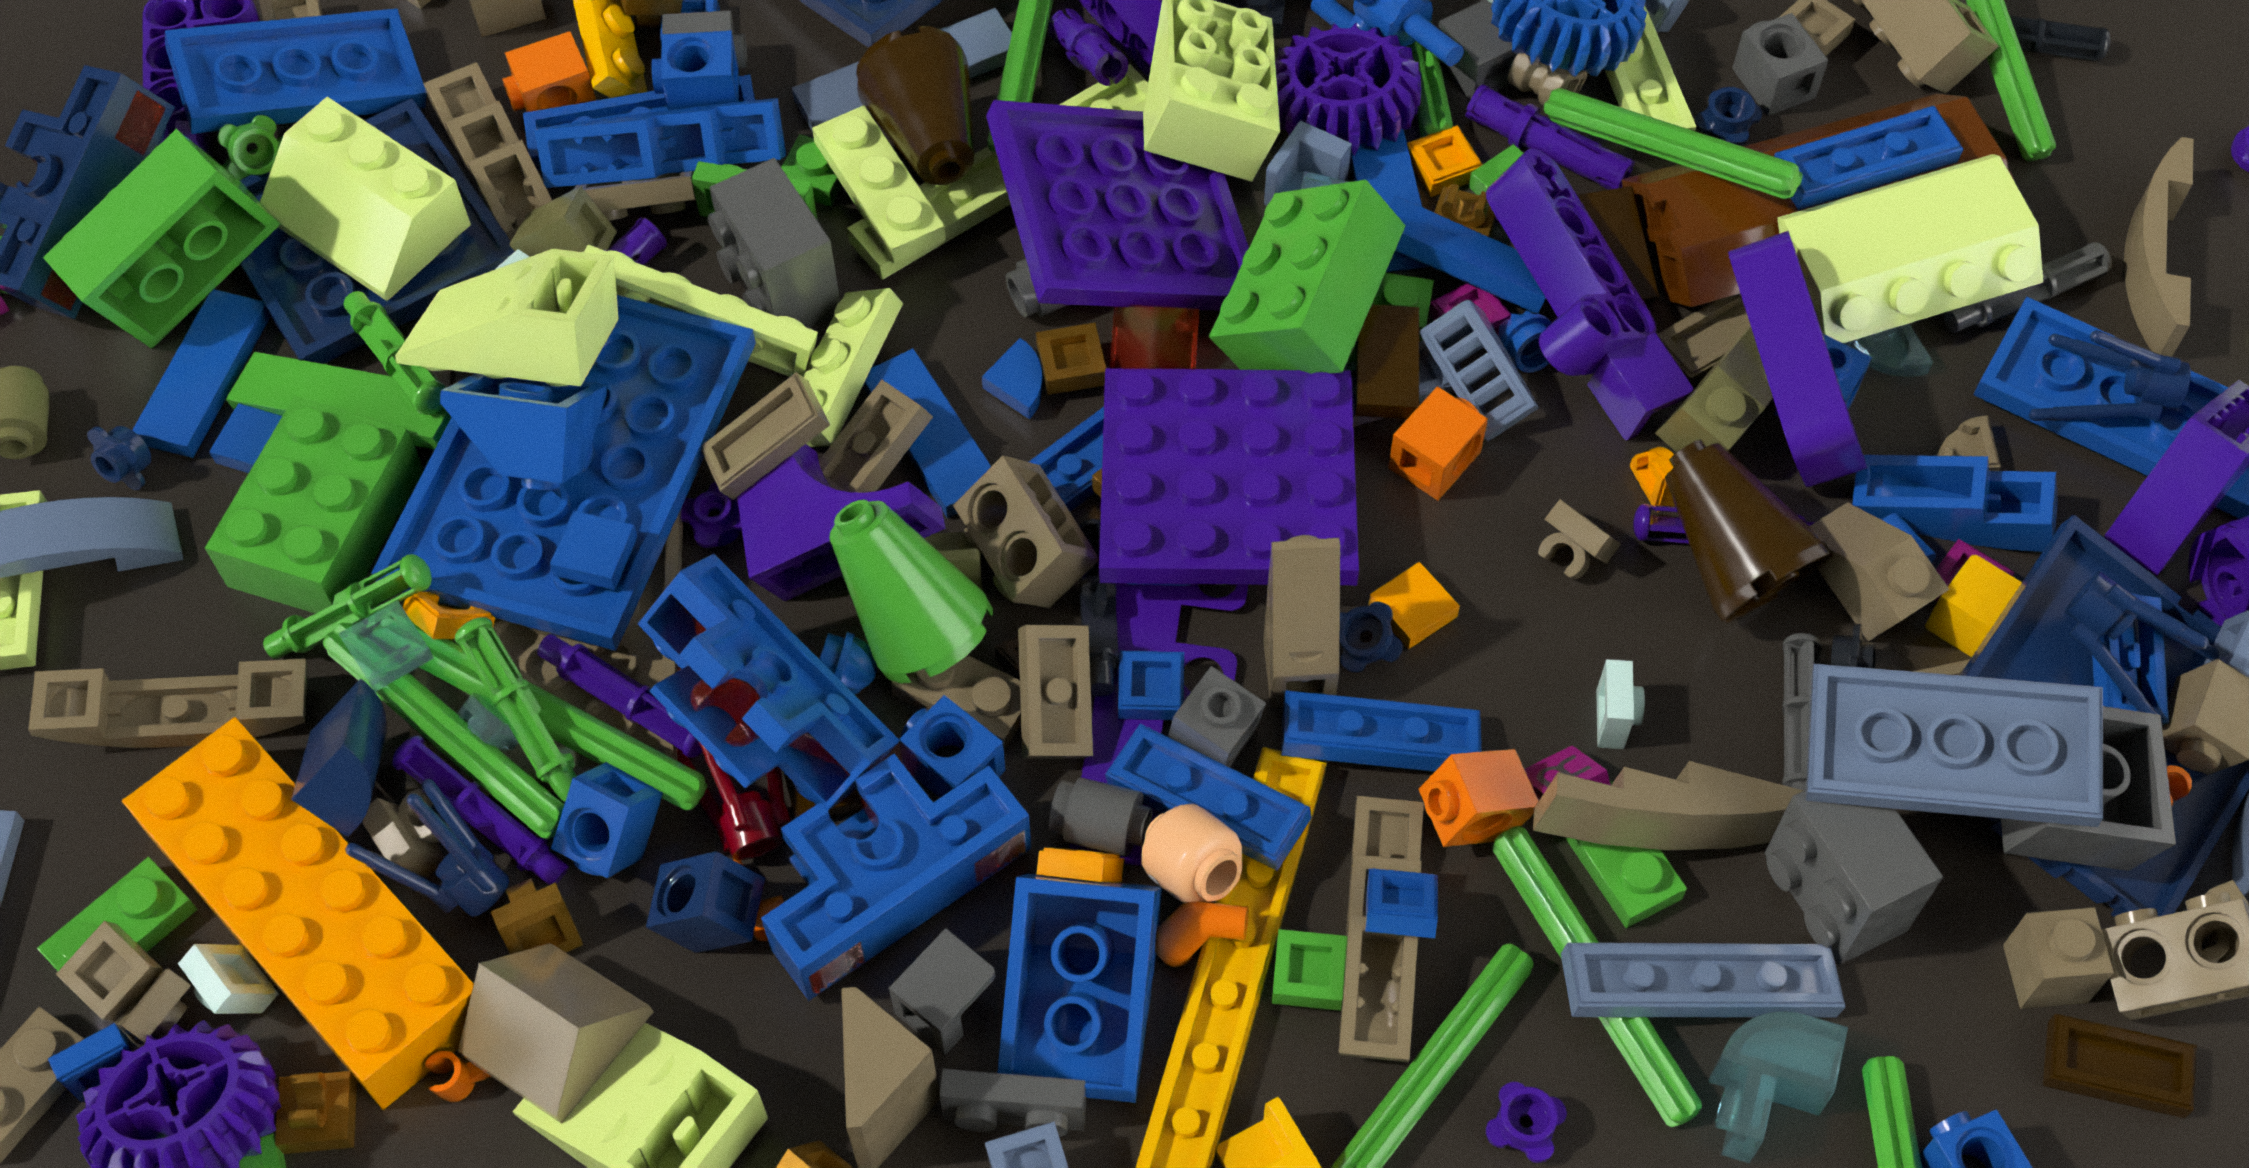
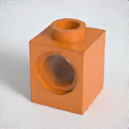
(547, 75)
(1437, 442)
(1478, 796)

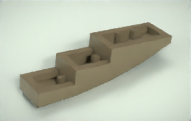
(487, 146)
(1651, 811)
(1379, 965)

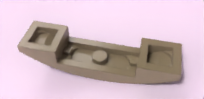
(2156, 298)
(166, 712)

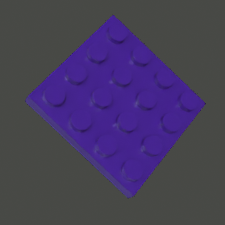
(1107, 216)
(1219, 468)

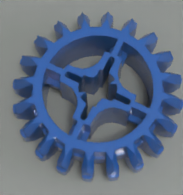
(1572, 32)

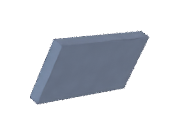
(1956, 745)

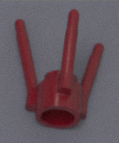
(747, 823)

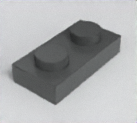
(986, 1099)

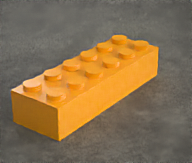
(307, 910)

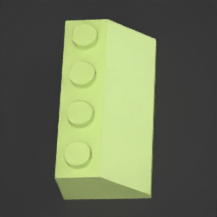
(1916, 248)

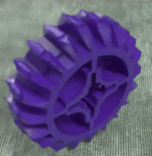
(1348, 84)
(181, 1103)

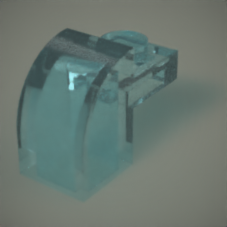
(1777, 1060)

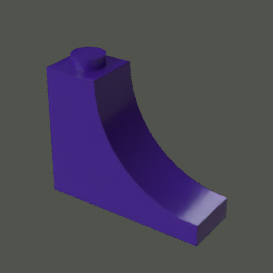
(2186, 482)
(791, 516)

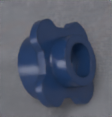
(1729, 115)
(119, 455)
(1371, 619)

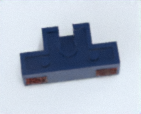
(80, 158)

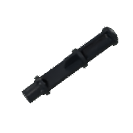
(2061, 38)
(1100, 616)

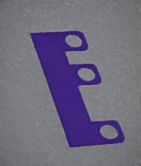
(1149, 622)

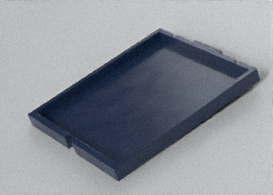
(2035, 645)

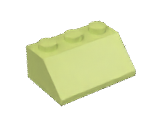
(362, 199)

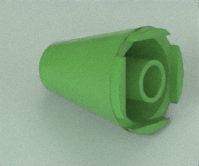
(906, 593)

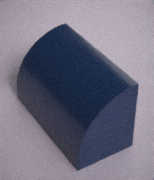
(343, 760)

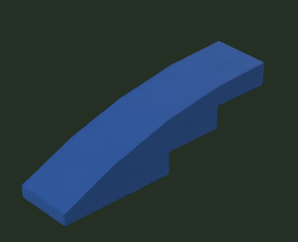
(659, 142)

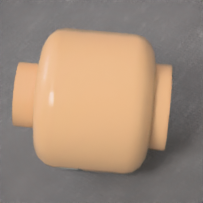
(1192, 854)

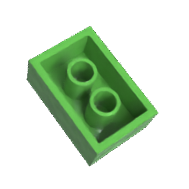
(161, 240)
(1308, 279)
(315, 506)

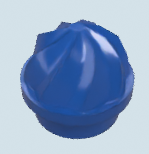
(1521, 340)
(849, 661)

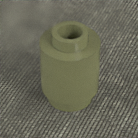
(22, 412)

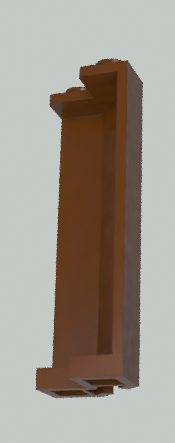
(1704, 216)

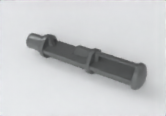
(2058, 277)
(1800, 655)

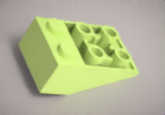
(1212, 87)
(521, 320)
(657, 1110)

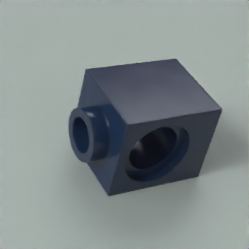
(705, 902)

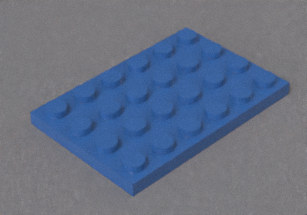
(495, 539)

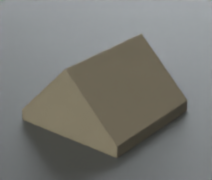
(547, 1026)
(887, 1079)

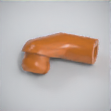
(1194, 924)

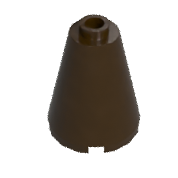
(921, 100)
(1739, 531)

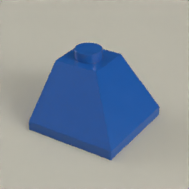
(527, 425)

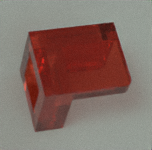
(1154, 337)

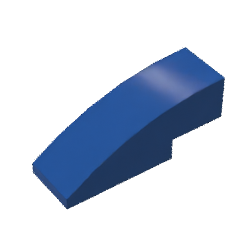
(1961, 499)

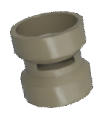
(1541, 79)

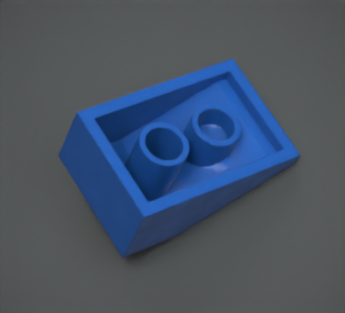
(1080, 982)

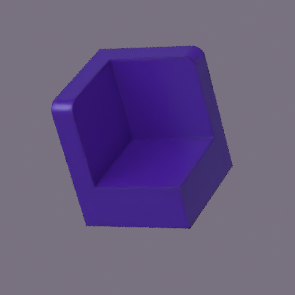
(1637, 383)

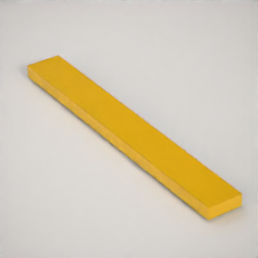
(1226, 994)

